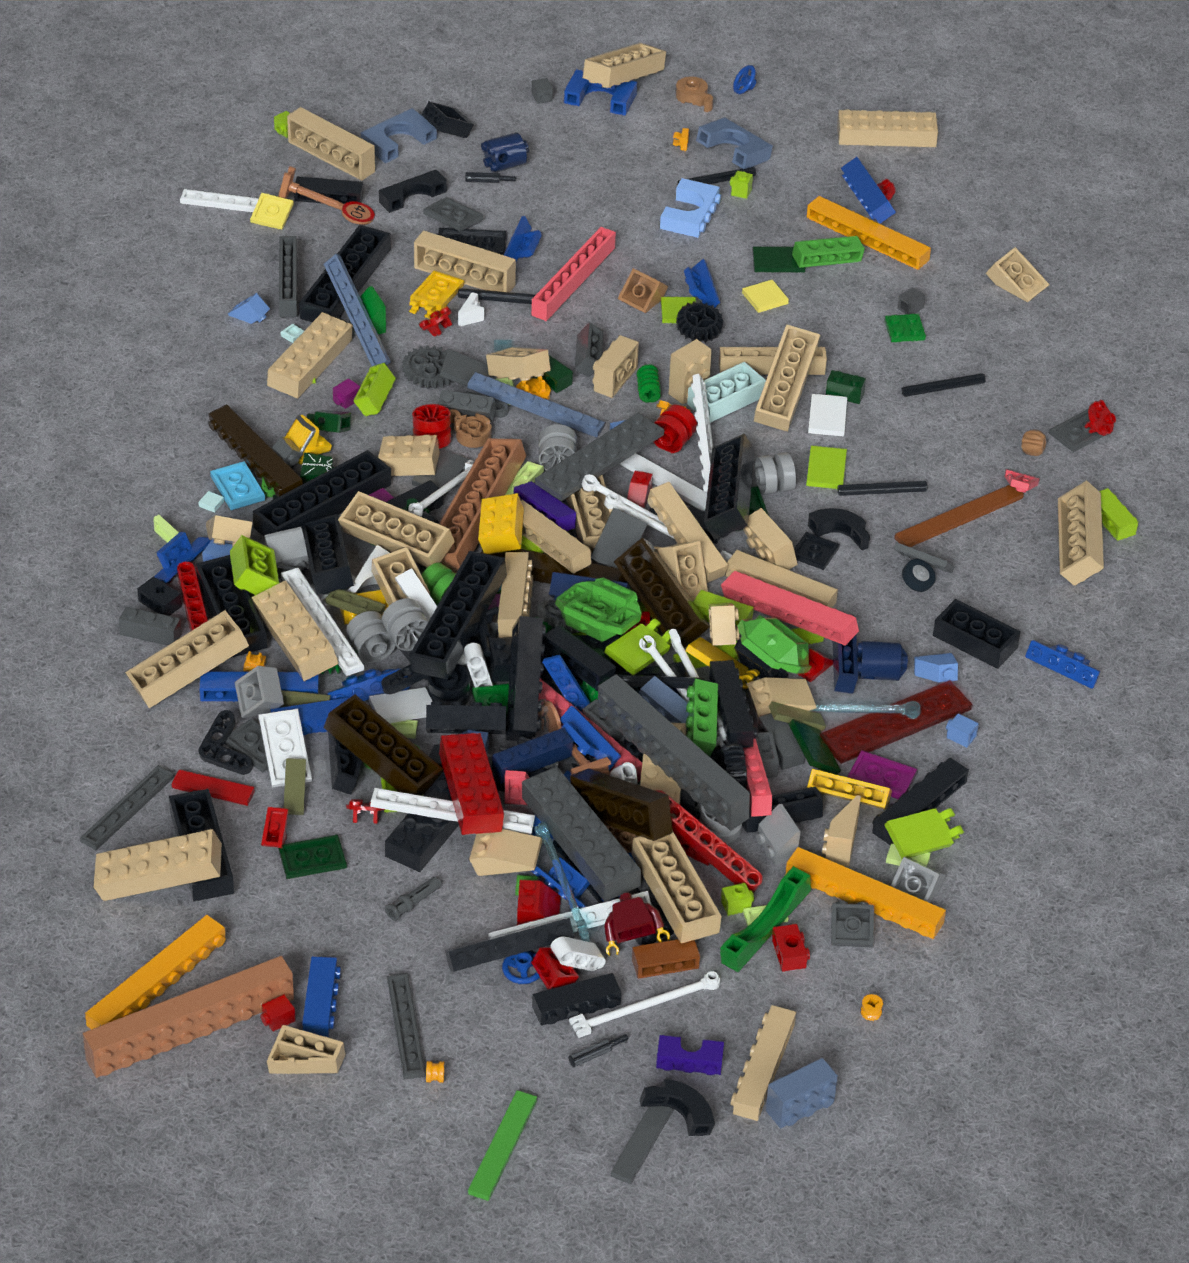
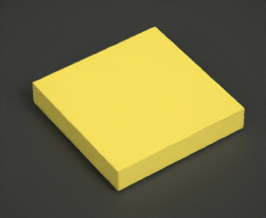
(271, 211)
(765, 296)

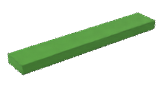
(502, 1145)

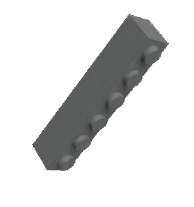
(288, 276)

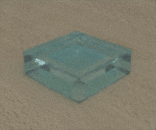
(501, 345)

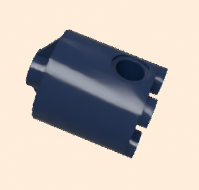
(505, 152)
(881, 660)

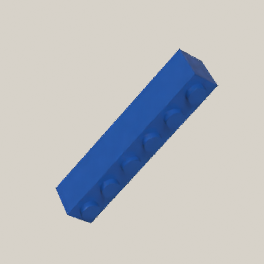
(867, 191)
(221, 685)

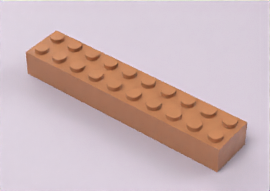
(487, 478)
(186, 1017)

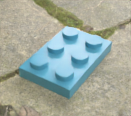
(237, 485)

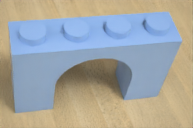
(694, 221)

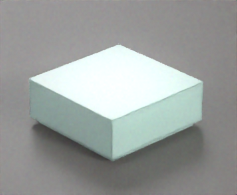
(291, 333)
(211, 501)

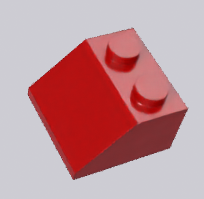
(536, 901)

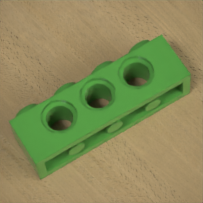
(828, 251)
(702, 714)

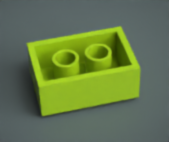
(253, 566)

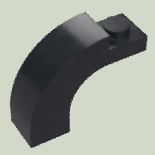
(840, 521)
(685, 1101)

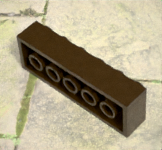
(661, 591)
(382, 747)
(625, 804)

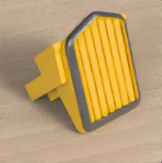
(307, 437)

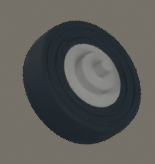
(918, 575)

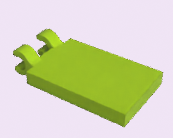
(628, 652)
(922, 832)

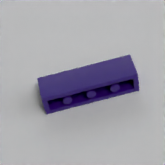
(547, 505)

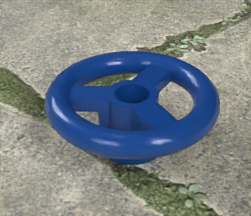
(747, 81)
(522, 963)

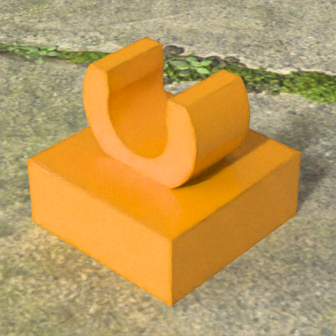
(683, 139)
(253, 661)

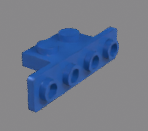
(523, 241)
(701, 283)
(176, 552)
(1063, 662)
(566, 681)
(363, 685)
(587, 737)
(576, 880)

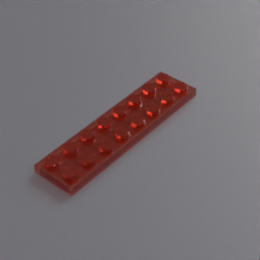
(881, 729)

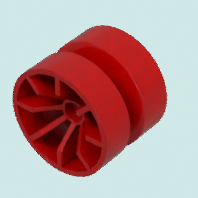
(433, 420)
(678, 428)

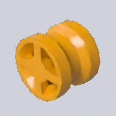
(869, 1012)
(435, 1072)

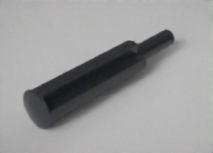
(487, 177)
(594, 1051)

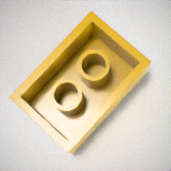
(501, 524)

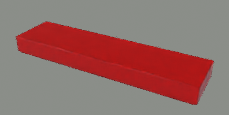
(218, 788)

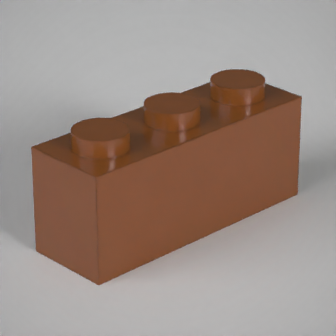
(665, 958)

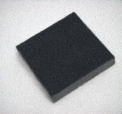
(815, 550)

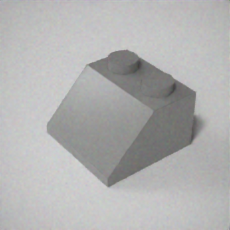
(288, 547)
(259, 691)
(778, 835)
(918, 879)

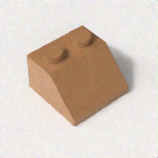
(642, 291)

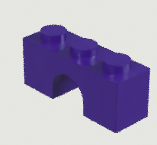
(674, 1057)

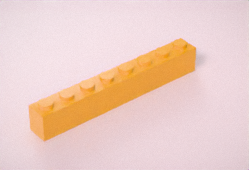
(869, 232)
(855, 888)
(158, 973)

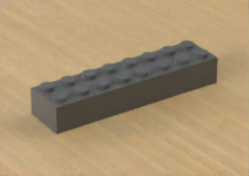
(581, 834)

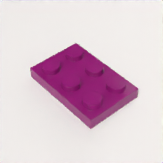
(883, 772)

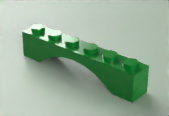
(743, 945)

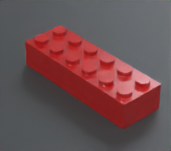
(471, 783)

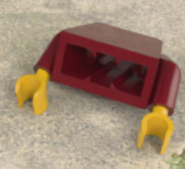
(632, 920)

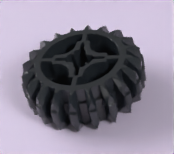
(699, 321)
(734, 763)

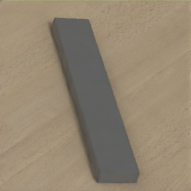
(127, 807)
(406, 1026)
(641, 1143)

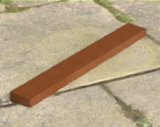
(958, 516)

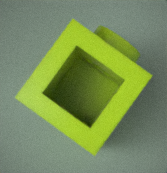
(281, 124)
(741, 184)
(736, 898)

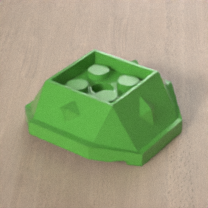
(599, 608)
(775, 644)

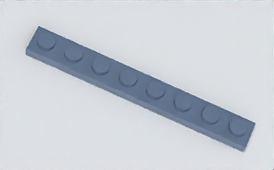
(356, 311)
(536, 404)

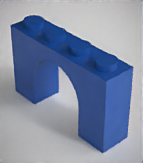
(622, 94)

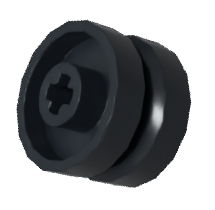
(453, 689)

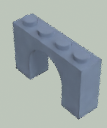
(408, 123)
(751, 148)

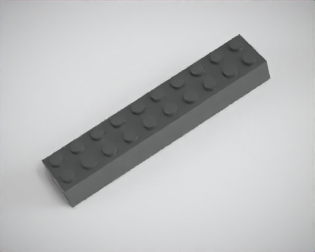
(673, 752)

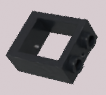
(447, 120)
(751, 661)

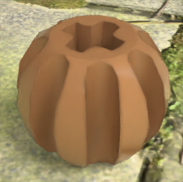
(1033, 442)

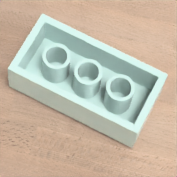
(730, 390)

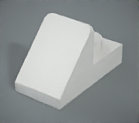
(471, 311)

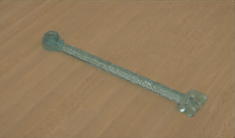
(911, 709)
(542, 831)

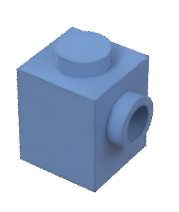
(962, 730)

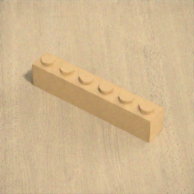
(762, 358)
(685, 528)
(554, 540)
(781, 578)
(763, 1063)

